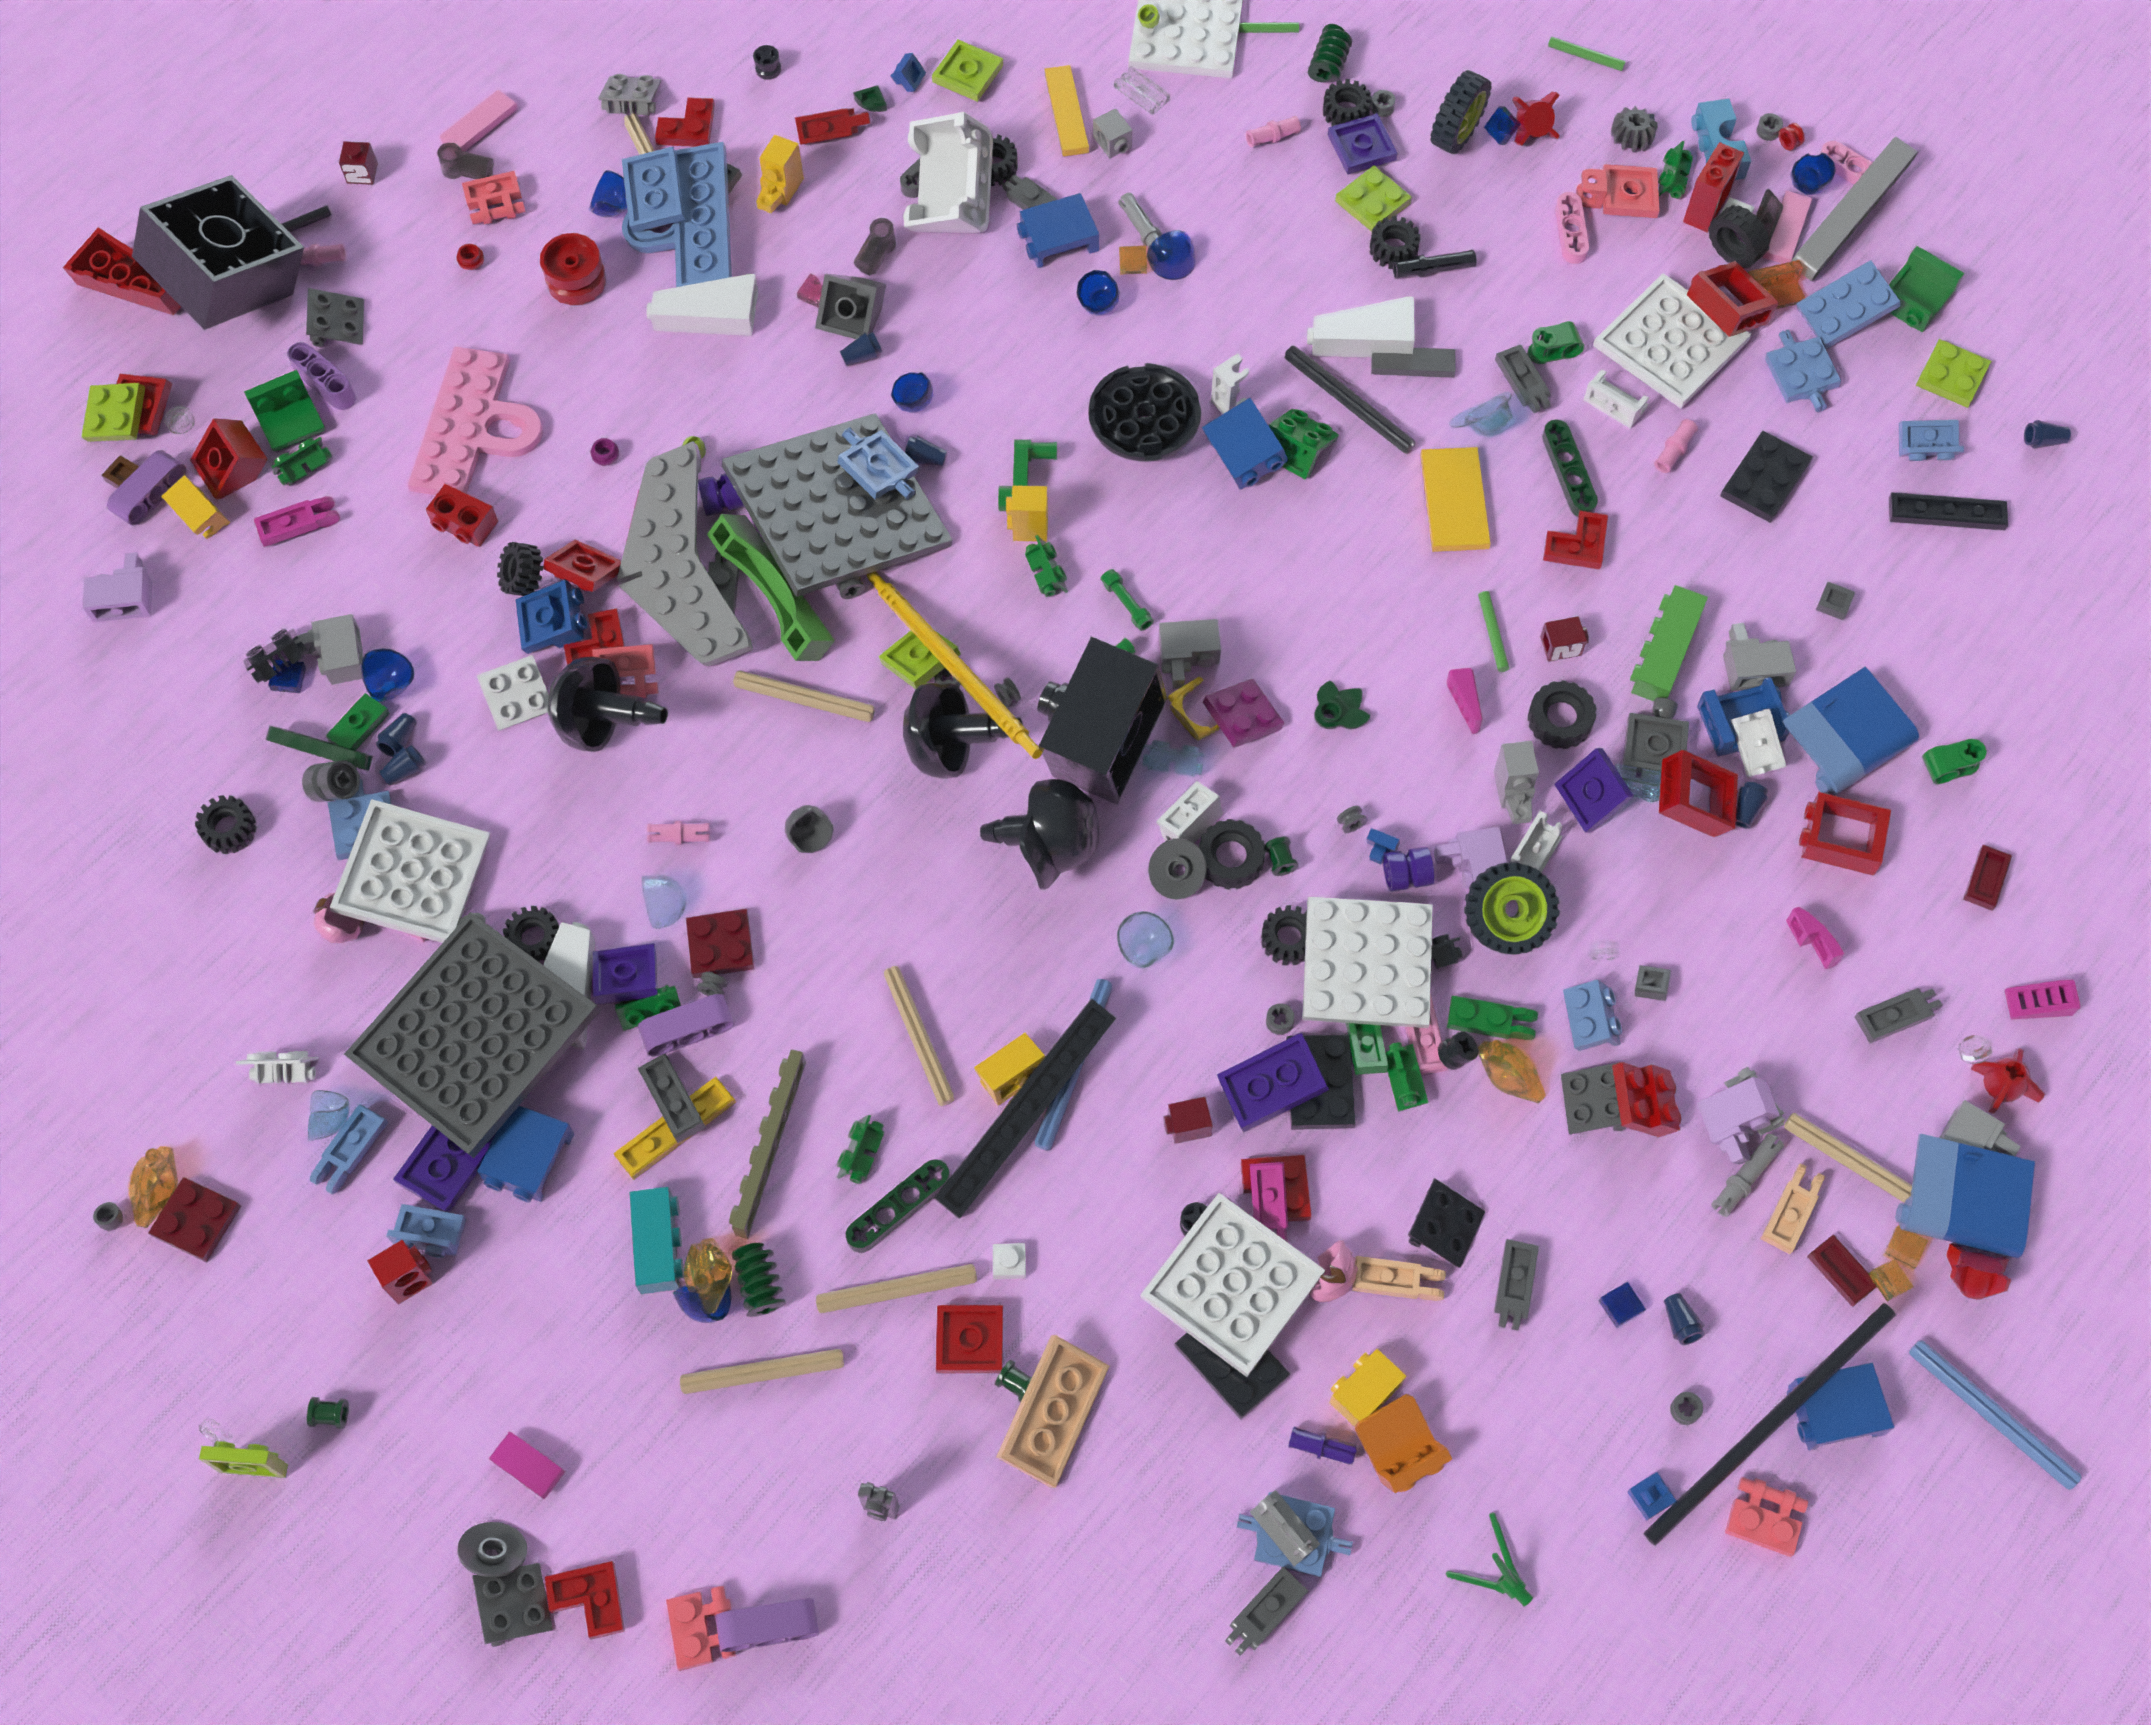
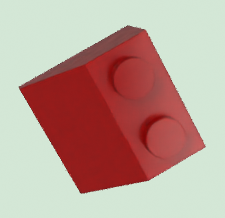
(227, 457)

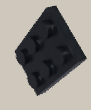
(1766, 476)
(1336, 1106)
(1239, 1392)

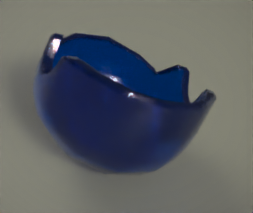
(1813, 173)
(1098, 292)
(912, 392)

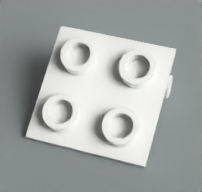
(514, 692)
(269, 1067)

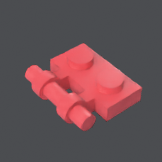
(492, 191)
(633, 661)
(1764, 1526)
(690, 1628)

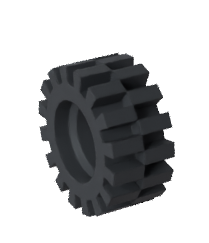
(1346, 93)
(1009, 165)
(1394, 230)
(519, 569)
(219, 810)
(531, 919)
(1271, 942)

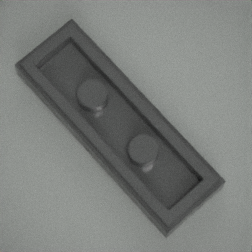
(1423, 362)
(671, 1098)

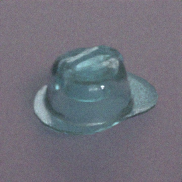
(1487, 418)

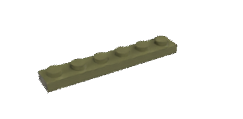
(764, 1154)

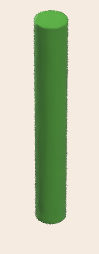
(1268, 27)
(1586, 53)
(1493, 631)

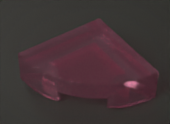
(810, 291)

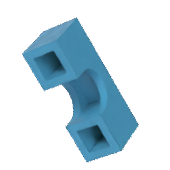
(1715, 122)

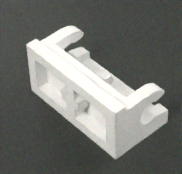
(1226, 383)
(1614, 401)
(1758, 743)
(1191, 814)
(1538, 843)

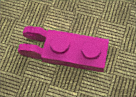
(296, 520)
(1270, 1196)

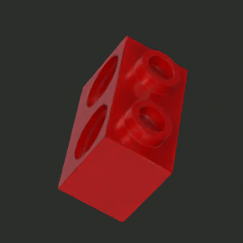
(463, 512)
(401, 1271)

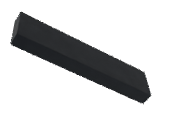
(1948, 511)

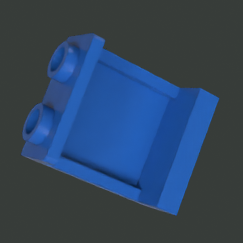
(1057, 228)
(1245, 444)
(1719, 710)
(524, 1153)
(1844, 1408)

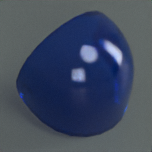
(609, 196)
(1172, 255)
(386, 674)
(692, 1305)

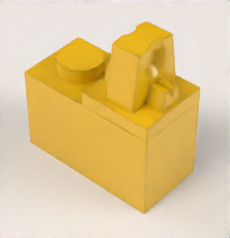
(780, 173)

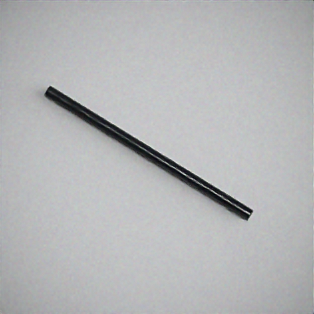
(1769, 1424)

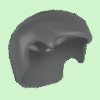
(808, 829)

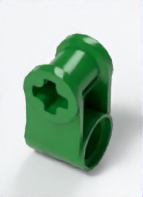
(1557, 342)
(1954, 760)

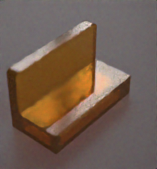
(1781, 282)

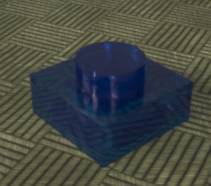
(1502, 125)
(289, 679)
(1622, 1305)

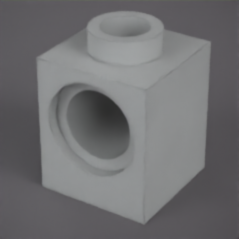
(1112, 133)

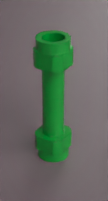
(1140, 616)

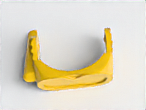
(1176, 698)

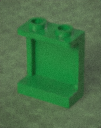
(1923, 288)

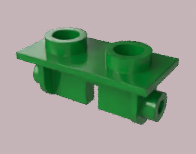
(1676, 163)
(291, 464)
(1042, 557)
(635, 1011)
(1405, 1077)
(862, 1137)

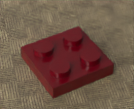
(720, 943)
(194, 1219)

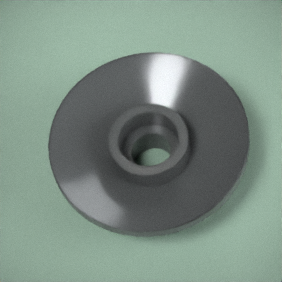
(1164, 867)
(492, 1549)

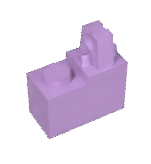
(119, 595)
(1472, 852)
(1734, 1115)

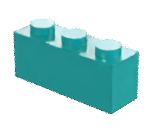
(655, 1240)

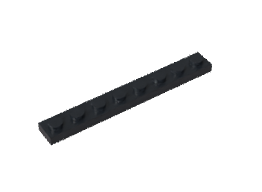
(1024, 1108)

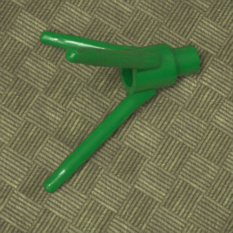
(1509, 1580)

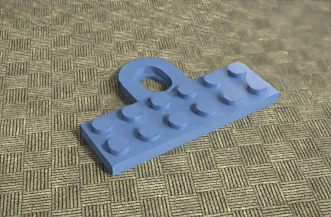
(704, 236)

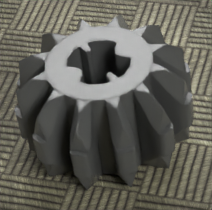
(1634, 128)

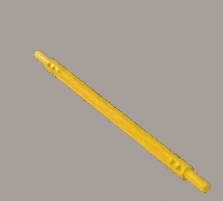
(955, 665)

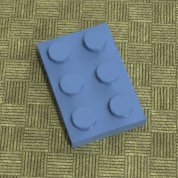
(653, 189)
(1848, 304)

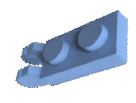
(348, 1147)

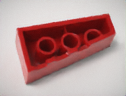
(109, 268)

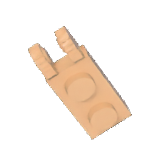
(1792, 1211)
(1396, 1279)

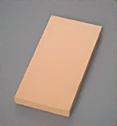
(1053, 1411)

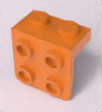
(1401, 1444)

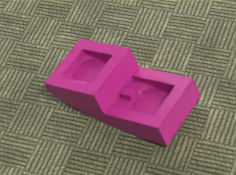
(1809, 930)
(527, 1465)

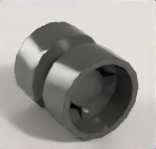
(331, 781)

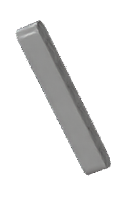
(1854, 207)

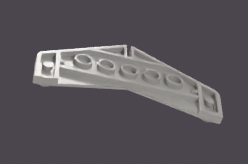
(667, 566)

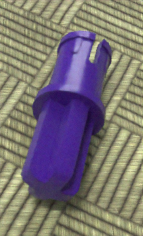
(1322, 1446)

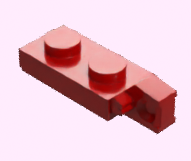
(829, 125)

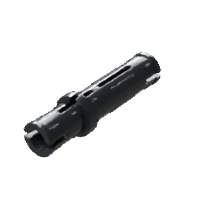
(1423, 265)

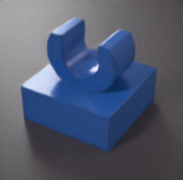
(908, 72)
(1381, 844)
(1651, 1496)

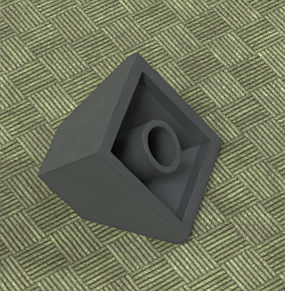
(849, 305)

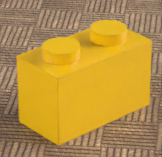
(1028, 513)
(1367, 1387)

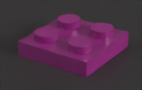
(1243, 712)

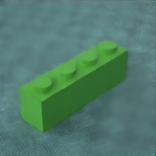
(1669, 644)

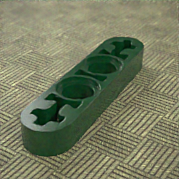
(1573, 467)
(318, 747)
(895, 1203)

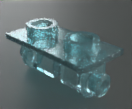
(1185, 759)
(1645, 787)

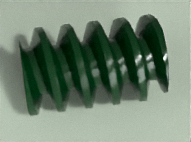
(1330, 54)
(756, 1279)

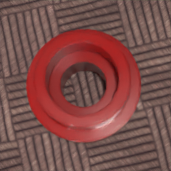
(470, 251)

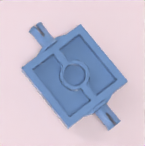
(1803, 370)
(878, 464)
(348, 816)
(1317, 1519)

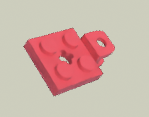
(1611, 190)

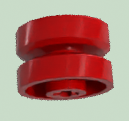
(573, 268)

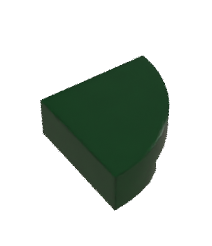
(871, 99)

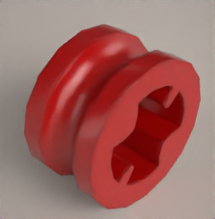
(1791, 136)

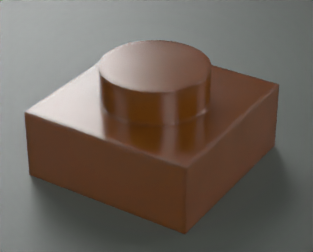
(119, 471)

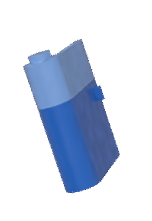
(1851, 731)
(1969, 1196)

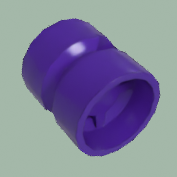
(718, 495)
(1408, 869)

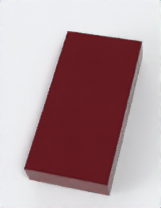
(1987, 877)
(1842, 1270)

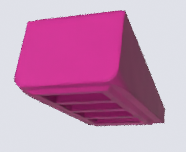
(1464, 691)
(2057, 989)

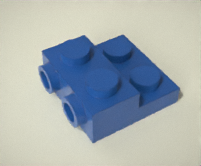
(551, 617)

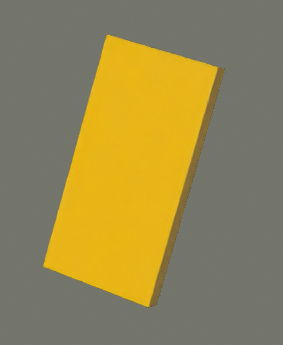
(1455, 499)

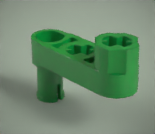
(1024, 452)

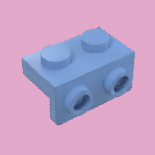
(1929, 438)
(1592, 1015)
(428, 1230)

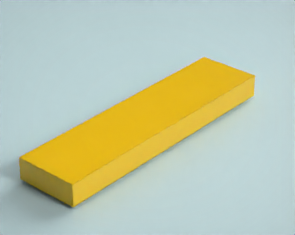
(1066, 110)
(658, 1140)

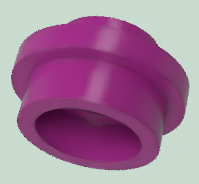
(601, 446)

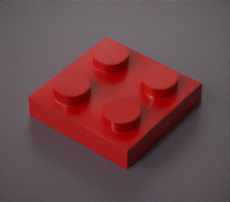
(582, 565)
(969, 1339)

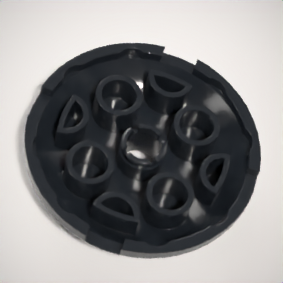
(1139, 392)

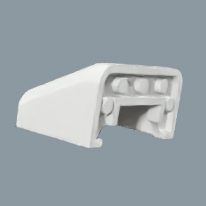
(952, 175)

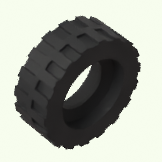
(1747, 227)
(1562, 736)
(1246, 836)

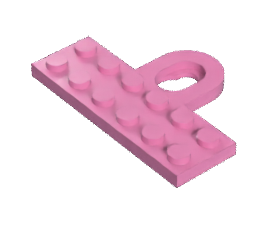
(462, 419)

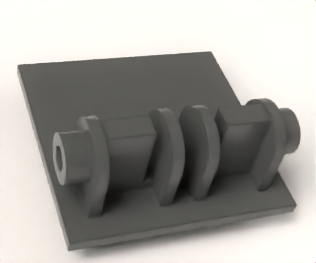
(334, 317)
(1591, 1099)
(512, 1605)

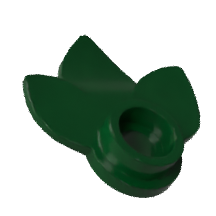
(1341, 704)

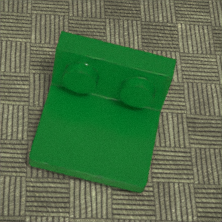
(285, 410)
(1301, 440)

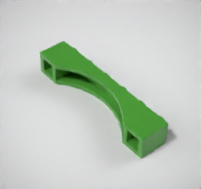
(799, 624)

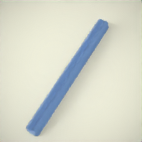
(1057, 1107)
(1995, 1415)

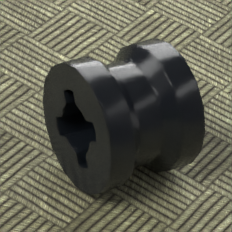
(767, 62)
(1458, 1050)
(1191, 1213)

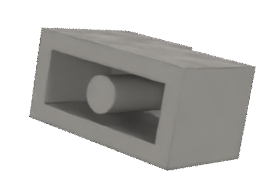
(1188, 645)
(339, 648)
(1751, 661)
(1515, 779)
(1978, 1129)

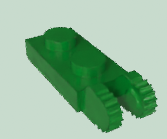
(1490, 1018)

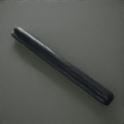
(1350, 399)

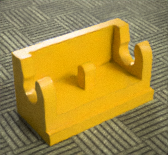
(194, 508)
(1009, 1068)

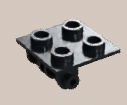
(281, 641)
(1446, 1223)

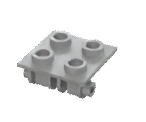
(623, 89)

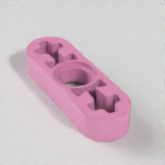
(1851, 158)
(1568, 237)

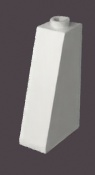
(707, 307)
(1365, 330)
(573, 962)

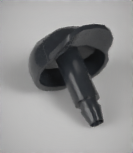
(588, 704)
(941, 730)
(1055, 832)

